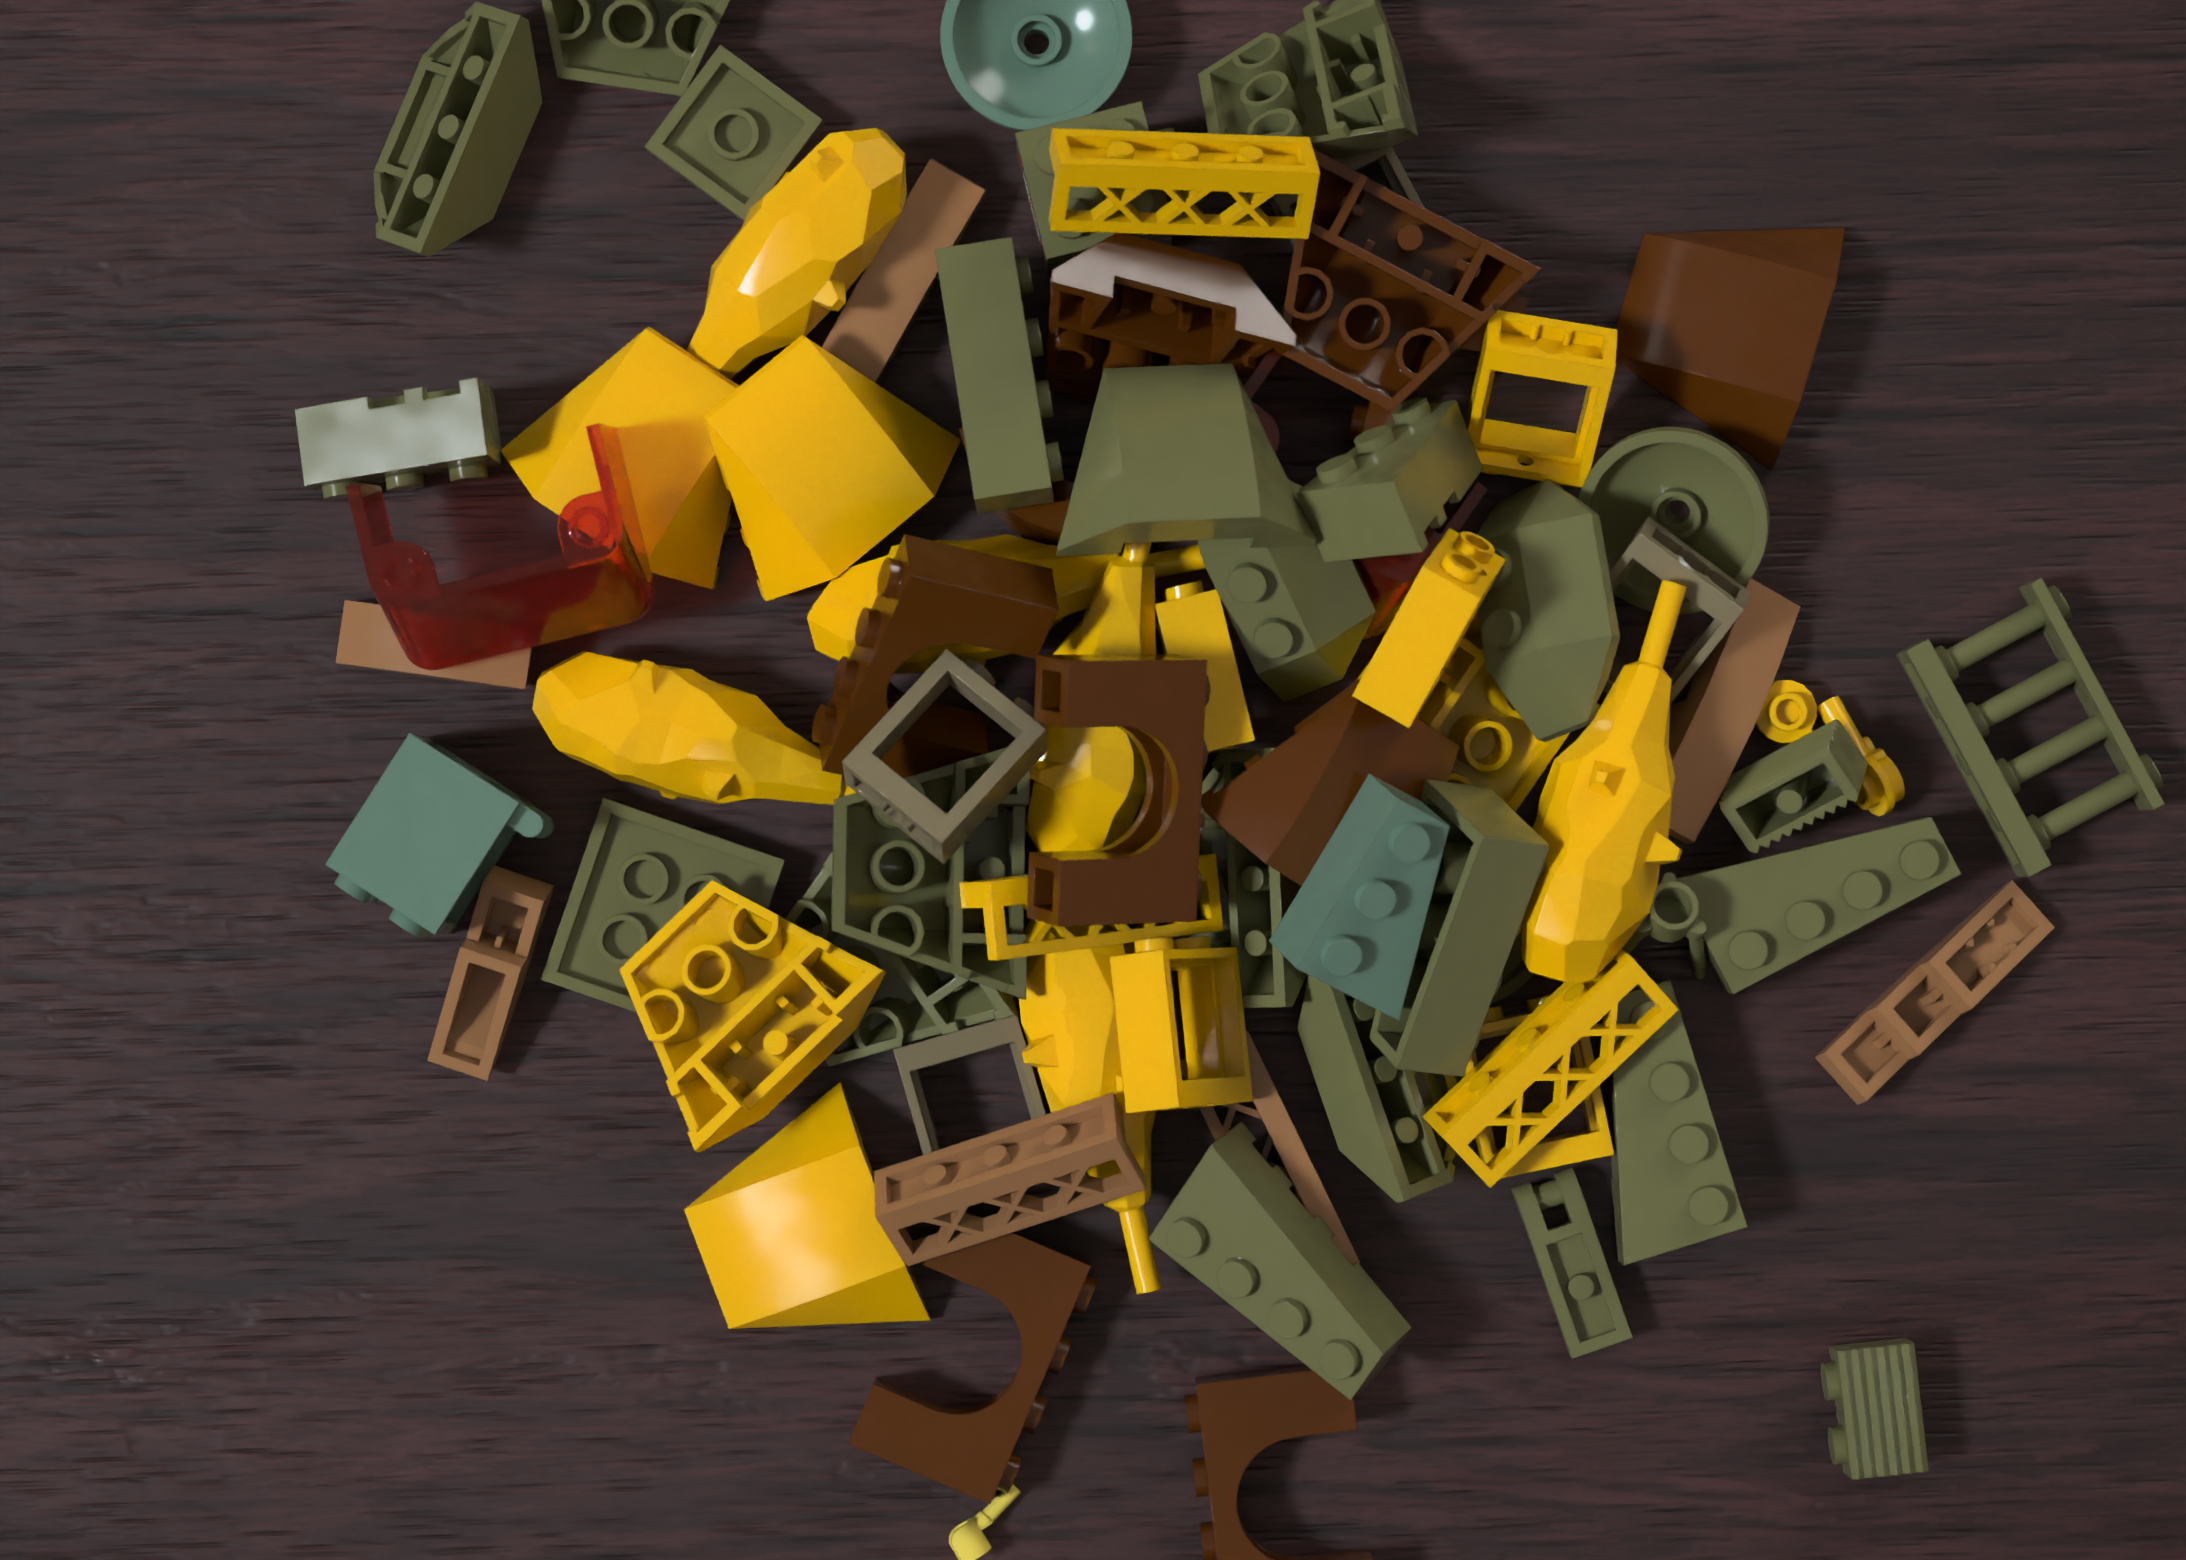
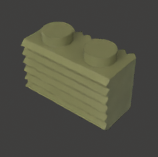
(1794, 786)
(1876, 1409)

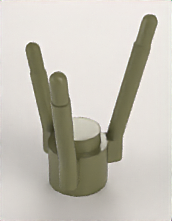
(1672, 918)

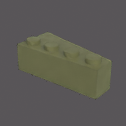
(996, 376)
(1803, 898)
(1468, 930)
(1667, 1155)
(1278, 1265)

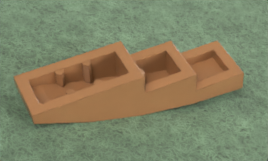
(903, 270)
(1723, 707)
(1935, 992)

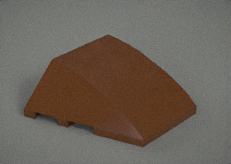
(1388, 287)
(1153, 307)
(1730, 325)
(1301, 790)

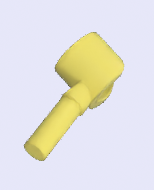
(968, 1538)

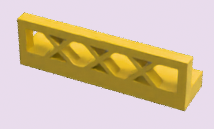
(1177, 163)
(1013, 890)
(1529, 1054)

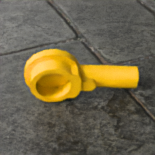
(1787, 712)
(1882, 779)

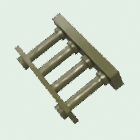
(1997, 781)

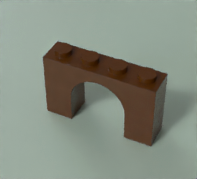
(926, 600)
(1155, 865)
(1238, 1420)
(975, 1443)

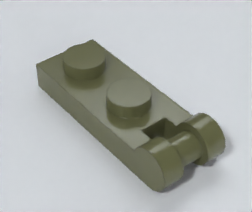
(1572, 1265)

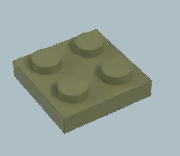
(733, 133)

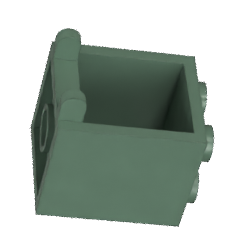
(431, 837)

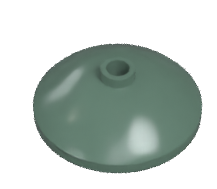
(1027, 90)

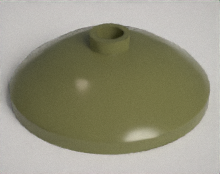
(1677, 463)

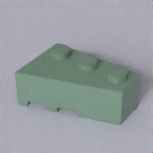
(1367, 898)

